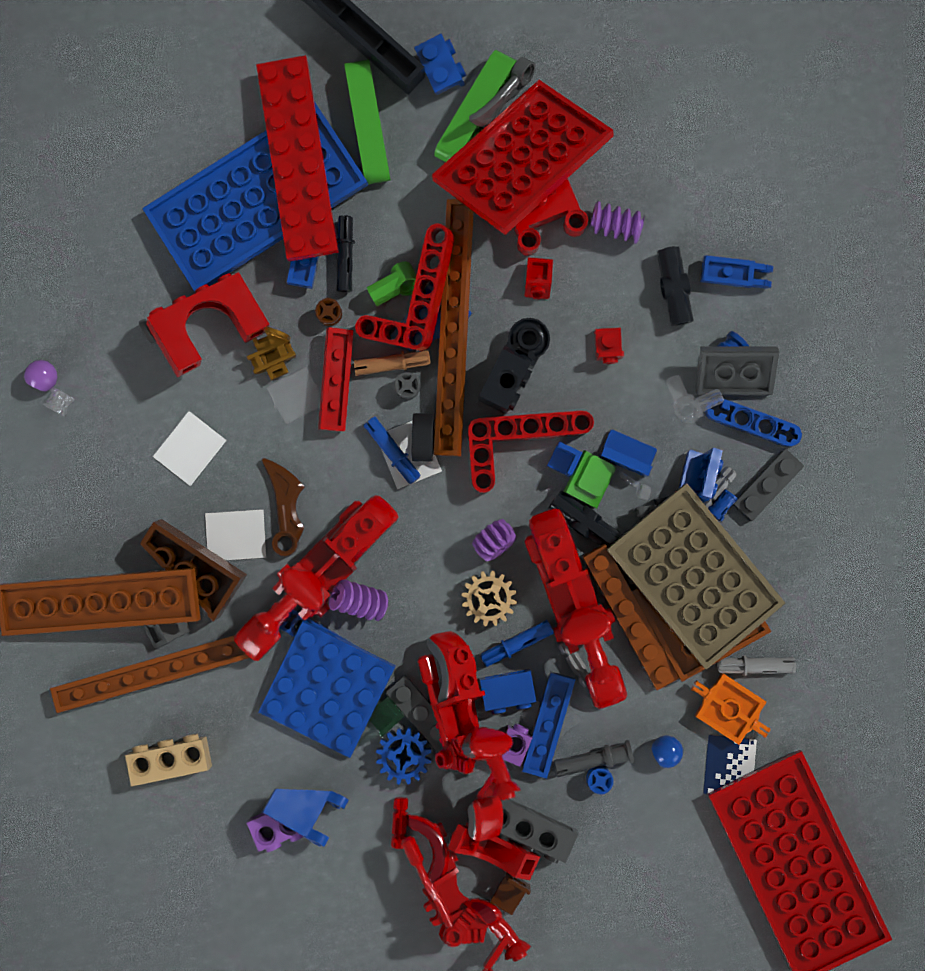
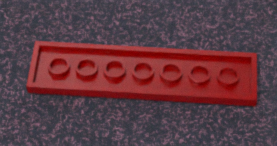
(297, 158)

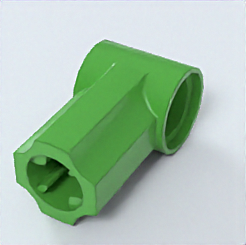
(398, 282)

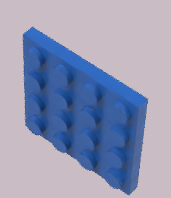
(327, 688)

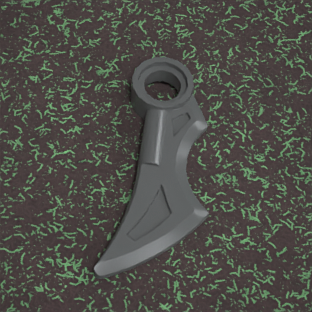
(520, 76)

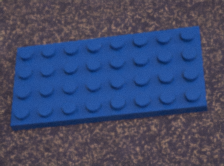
(233, 208)

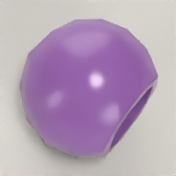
(41, 375)

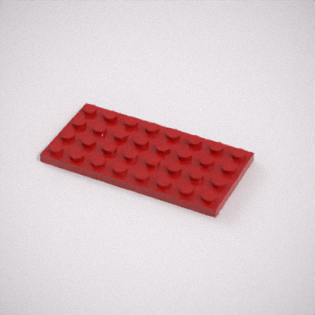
(799, 865)

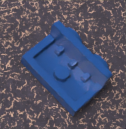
(439, 64)
(701, 472)

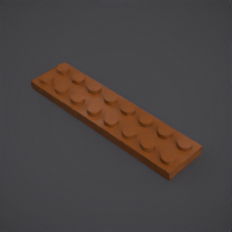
(99, 602)

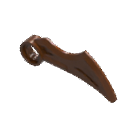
(286, 492)

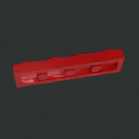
(335, 379)

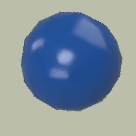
(667, 751)

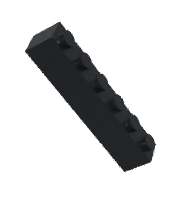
(371, 41)

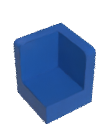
(564, 459)

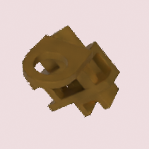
(275, 360)

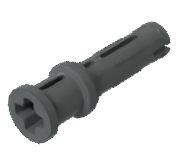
(607, 756)

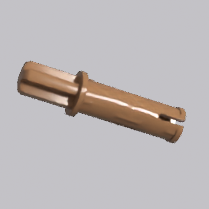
(392, 362)

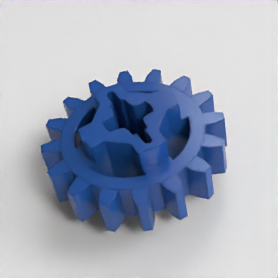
(391, 754)

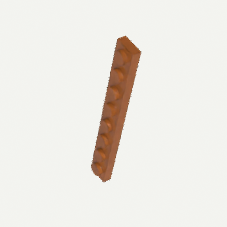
(146, 674)

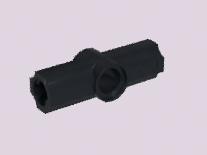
(675, 286)
(585, 520)

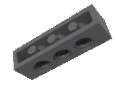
(554, 851)

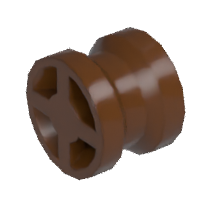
(325, 308)

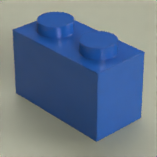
(508, 690)

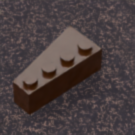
(215, 577)

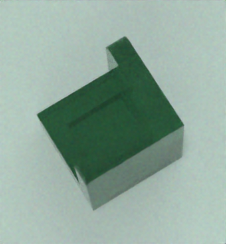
(386, 715)

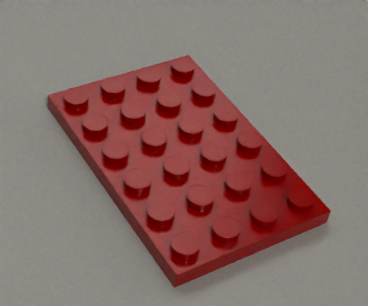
(522, 156)

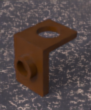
(510, 893)

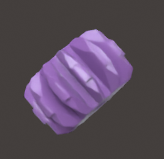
(494, 540)

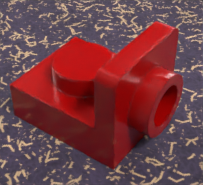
(538, 278)
(608, 345)

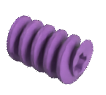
(617, 222)
(358, 600)

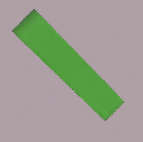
(488, 83)
(367, 121)

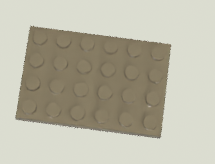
(695, 576)

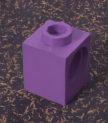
(516, 756)

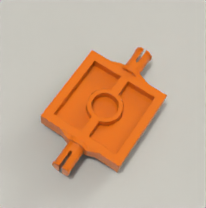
(730, 708)

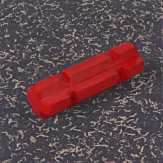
(399, 822)

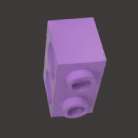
(280, 832)

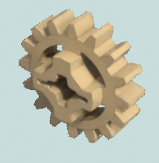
(482, 608)

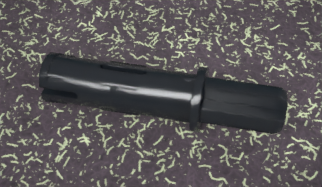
(344, 257)

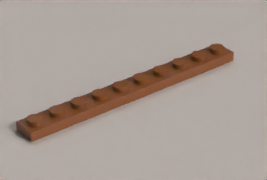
(454, 333)

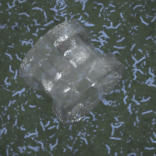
(59, 401)

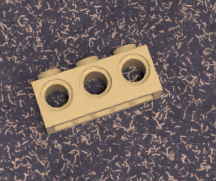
(160, 770)

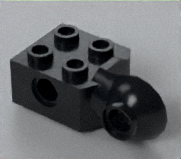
(514, 364)

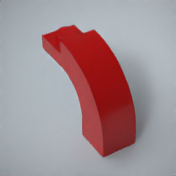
(501, 853)

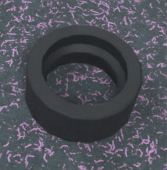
(422, 437)

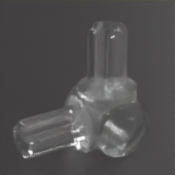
(682, 399)

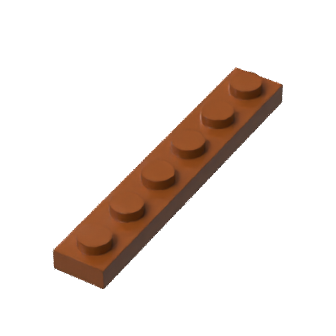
(630, 617)

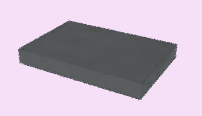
(737, 370)

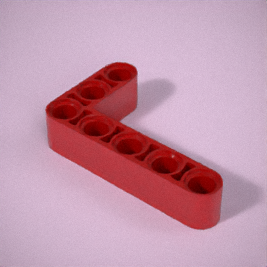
(419, 298)
(518, 433)

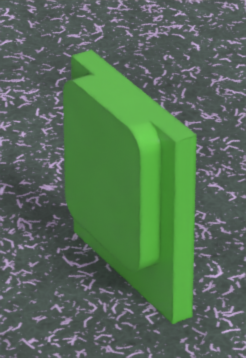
(590, 479)

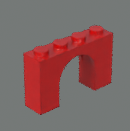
(228, 296)

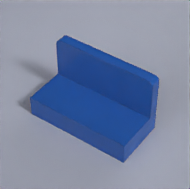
(628, 453)

